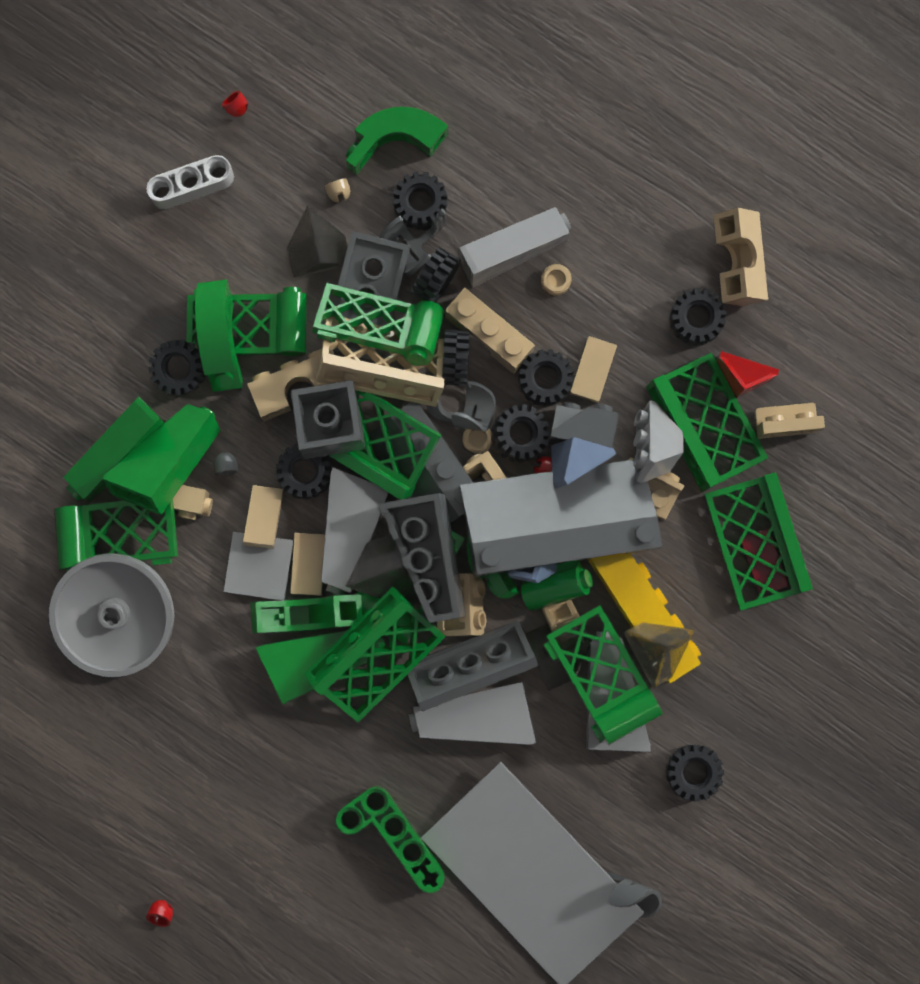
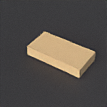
(593, 369)
(263, 517)
(307, 564)

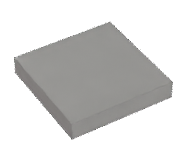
(258, 570)

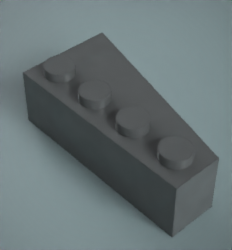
(428, 552)

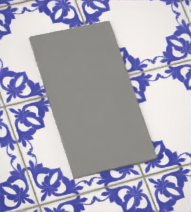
(530, 874)

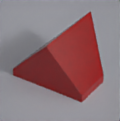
(744, 374)

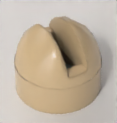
(336, 188)

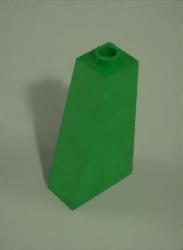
(114, 445)
(164, 460)
(291, 659)

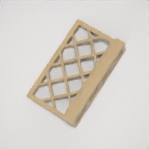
(380, 377)

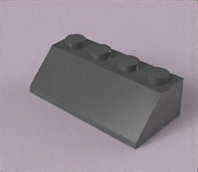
(442, 471)

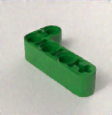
(397, 841)

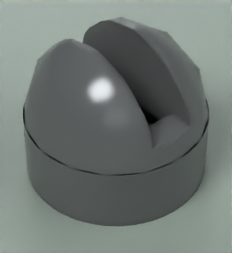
(225, 464)

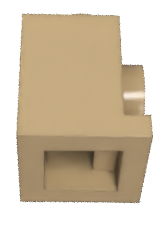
(192, 502)

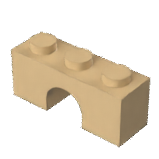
(741, 234)
(501, 338)
(272, 389)

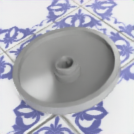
(111, 615)

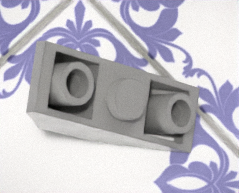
(656, 443)

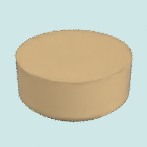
(556, 279)
(477, 441)

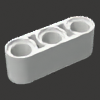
(175, 180)

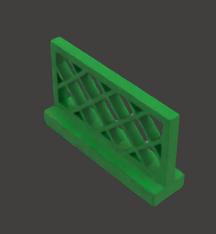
(694, 451)
(377, 470)
(783, 533)
(360, 642)

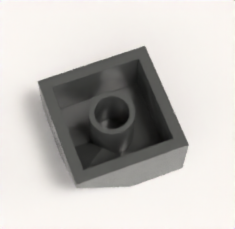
(327, 419)
(590, 424)

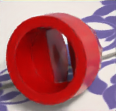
(235, 104)
(546, 465)
(160, 913)

